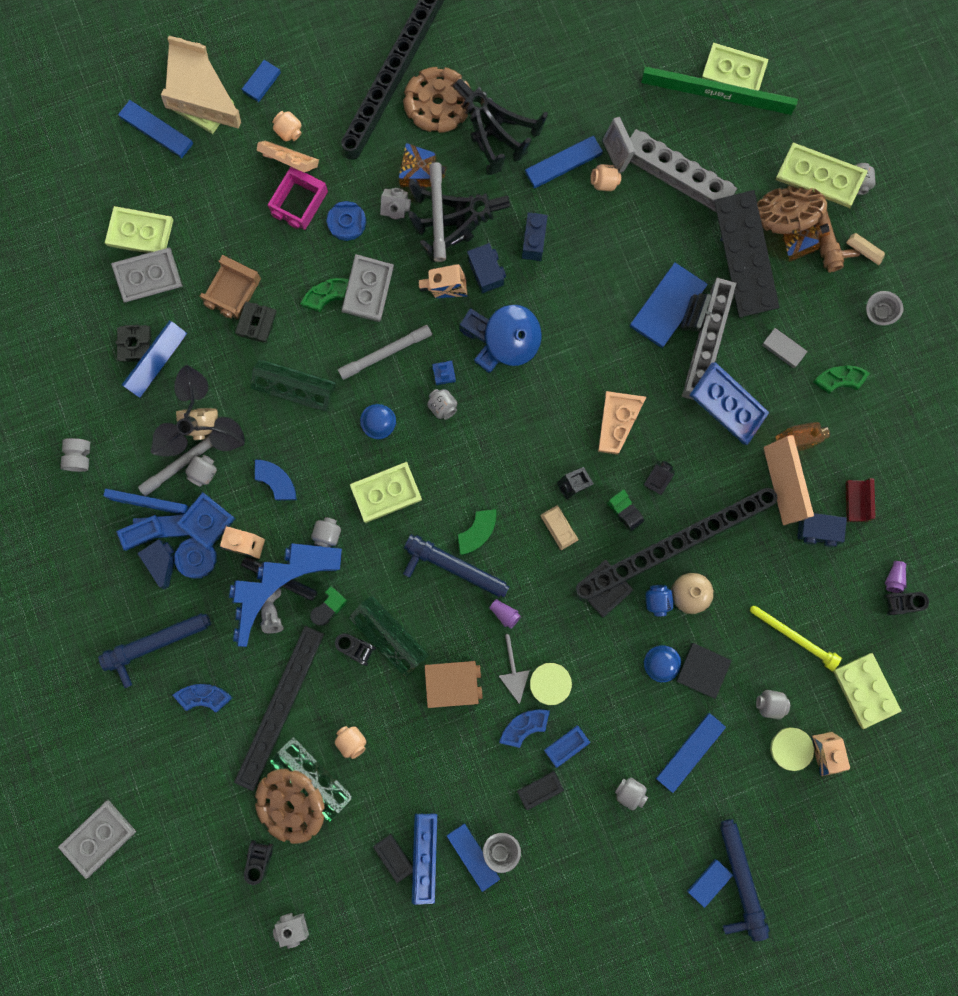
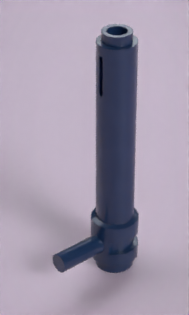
(428, 552)
(124, 654)
(753, 914)

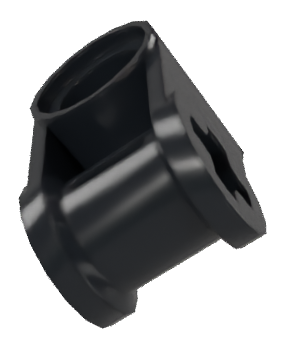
(903, 603)
(356, 649)
(258, 860)

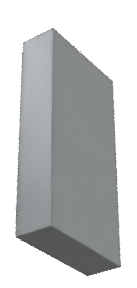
(784, 348)

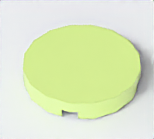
(550, 683)
(792, 749)

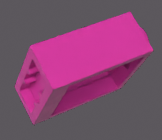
(306, 181)

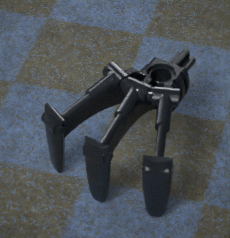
(485, 114)
(464, 210)

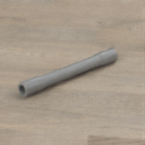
(439, 243)
(355, 366)
(155, 481)

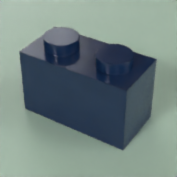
(534, 236)
(485, 267)
(822, 529)

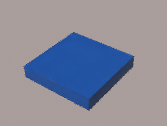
(205, 521)

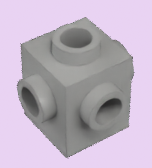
(395, 203)
(296, 925)

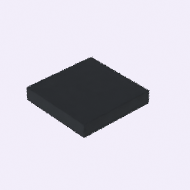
(610, 599)
(703, 670)

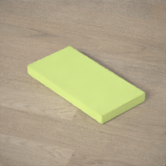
(815, 170)

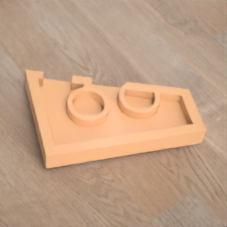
(287, 156)
(617, 420)

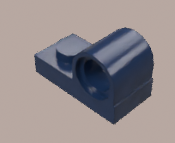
(474, 325)

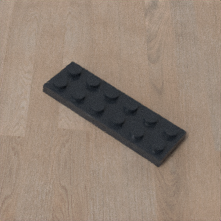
(746, 253)

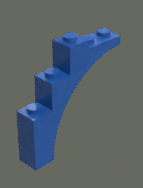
(252, 595)

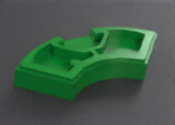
(324, 293)
(841, 377)
(478, 533)

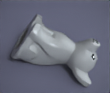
(270, 621)

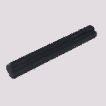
(291, 585)

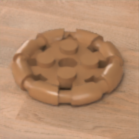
(433, 89)
(796, 211)
(280, 811)

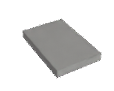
(146, 275)
(367, 288)
(97, 839)

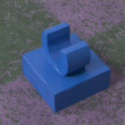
(444, 372)

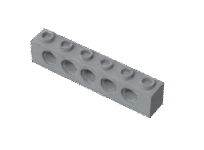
(668, 173)
(710, 333)

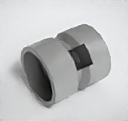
(75, 455)

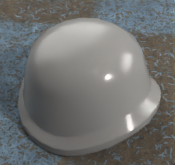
(884, 308)
(501, 852)

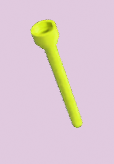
(830, 660)

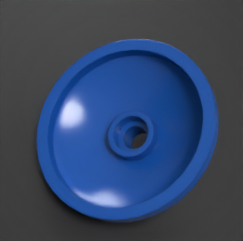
(503, 335)

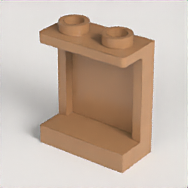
(231, 288)
(452, 684)

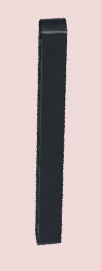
(388, 73)
(683, 537)

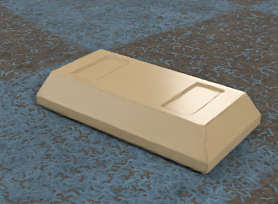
(866, 248)
(559, 527)

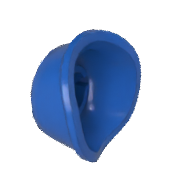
(378, 421)
(662, 663)

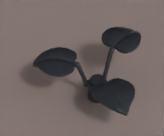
(170, 438)

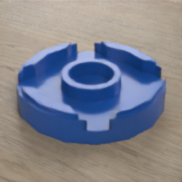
(346, 221)
(194, 559)

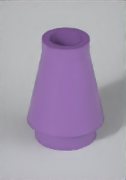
(897, 578)
(505, 613)

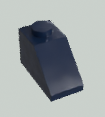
(159, 562)

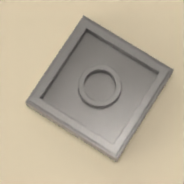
(618, 144)

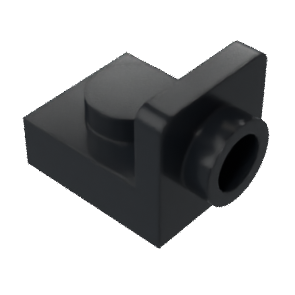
(660, 477)
(574, 482)

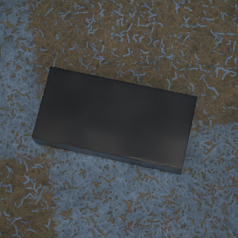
(540, 790)
(393, 858)

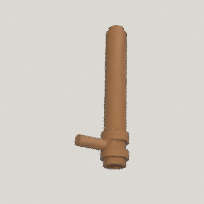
(831, 250)

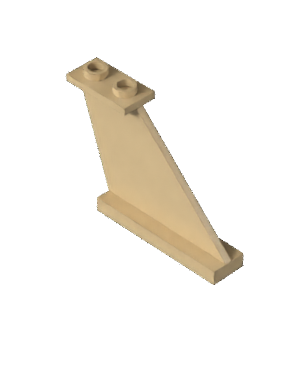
(194, 85)

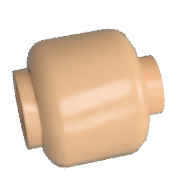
(287, 126)
(605, 177)
(350, 742)

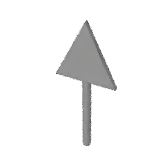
(516, 681)

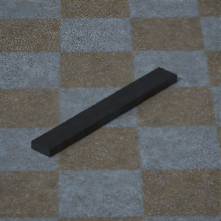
(279, 708)

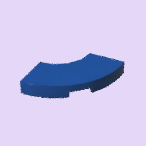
(276, 479)
(202, 695)
(524, 725)

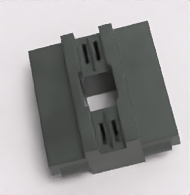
(696, 312)
(249, 314)
(126, 335)

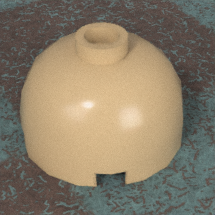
(204, 417)
(692, 593)

